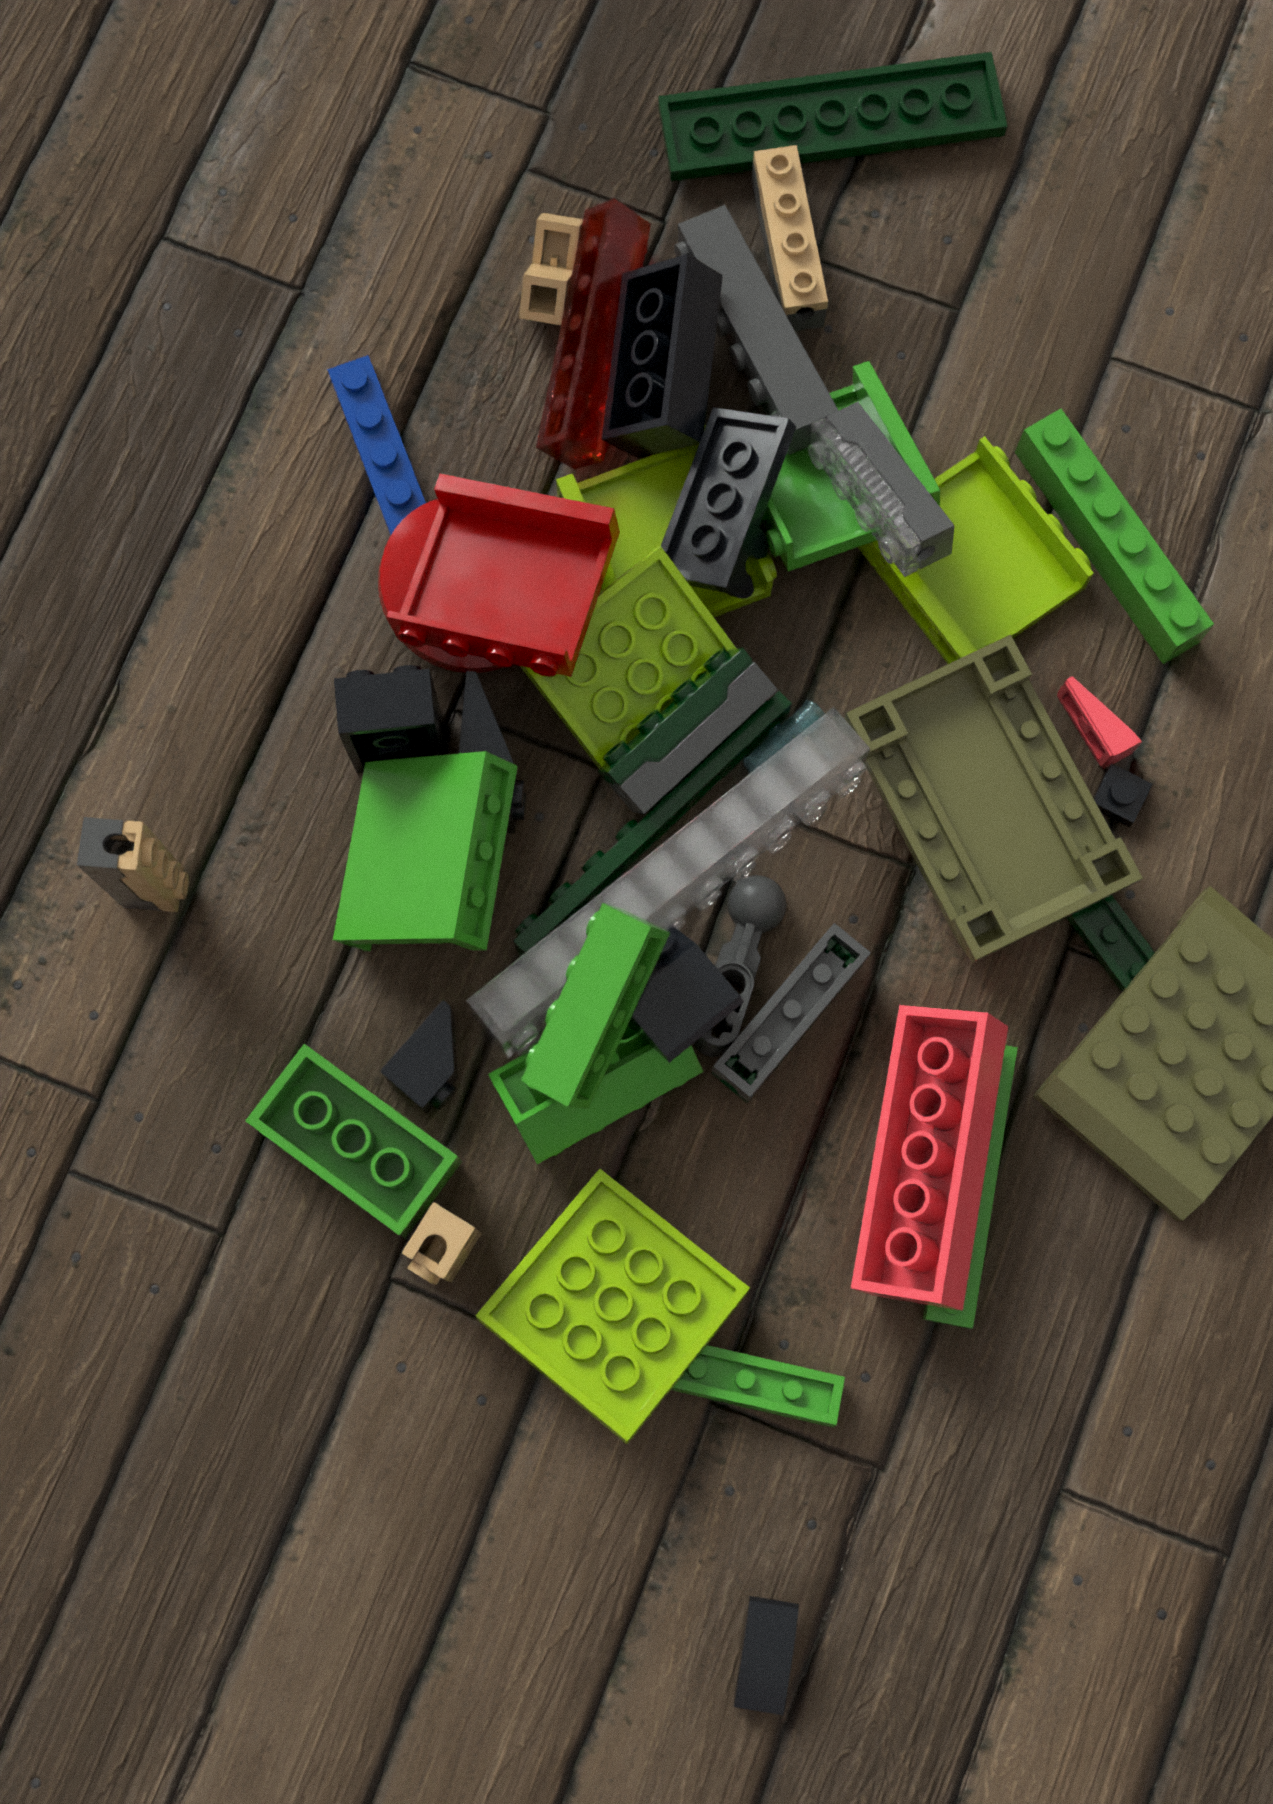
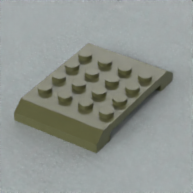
(990, 800)
(1179, 1061)

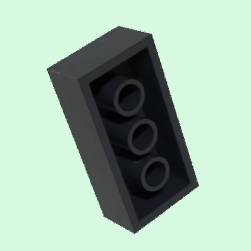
(662, 357)

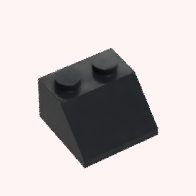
(682, 998)

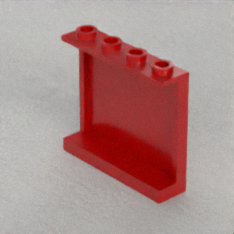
(508, 576)

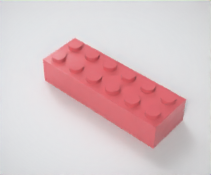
(930, 1156)

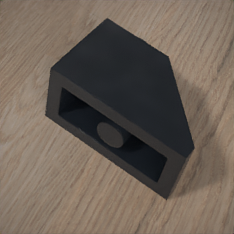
(427, 1061)

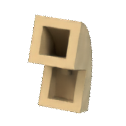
(551, 269)

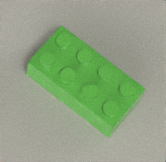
(354, 1141)

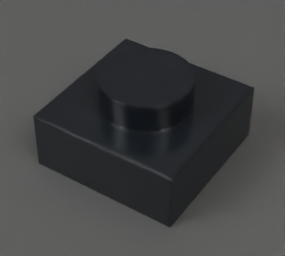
(1121, 794)

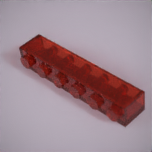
(574, 409)

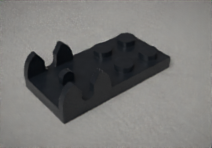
(726, 499)

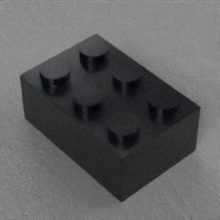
(389, 715)

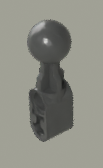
(755, 908)

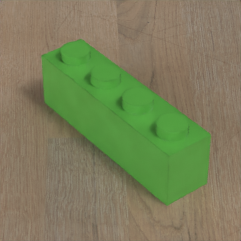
(594, 1006)

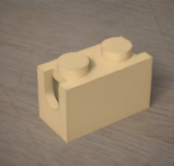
(440, 1245)

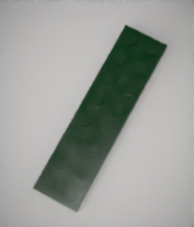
(833, 115)

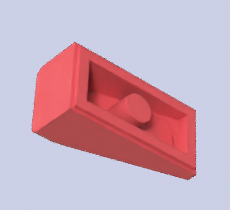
(1099, 727)

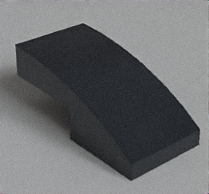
(766, 1655)

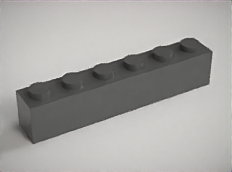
(757, 327)

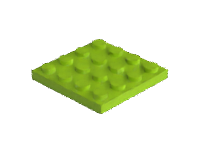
(637, 650)
(613, 1305)

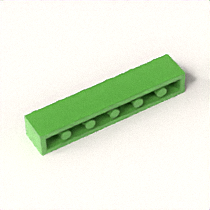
(1113, 536)

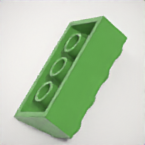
(631, 1081)

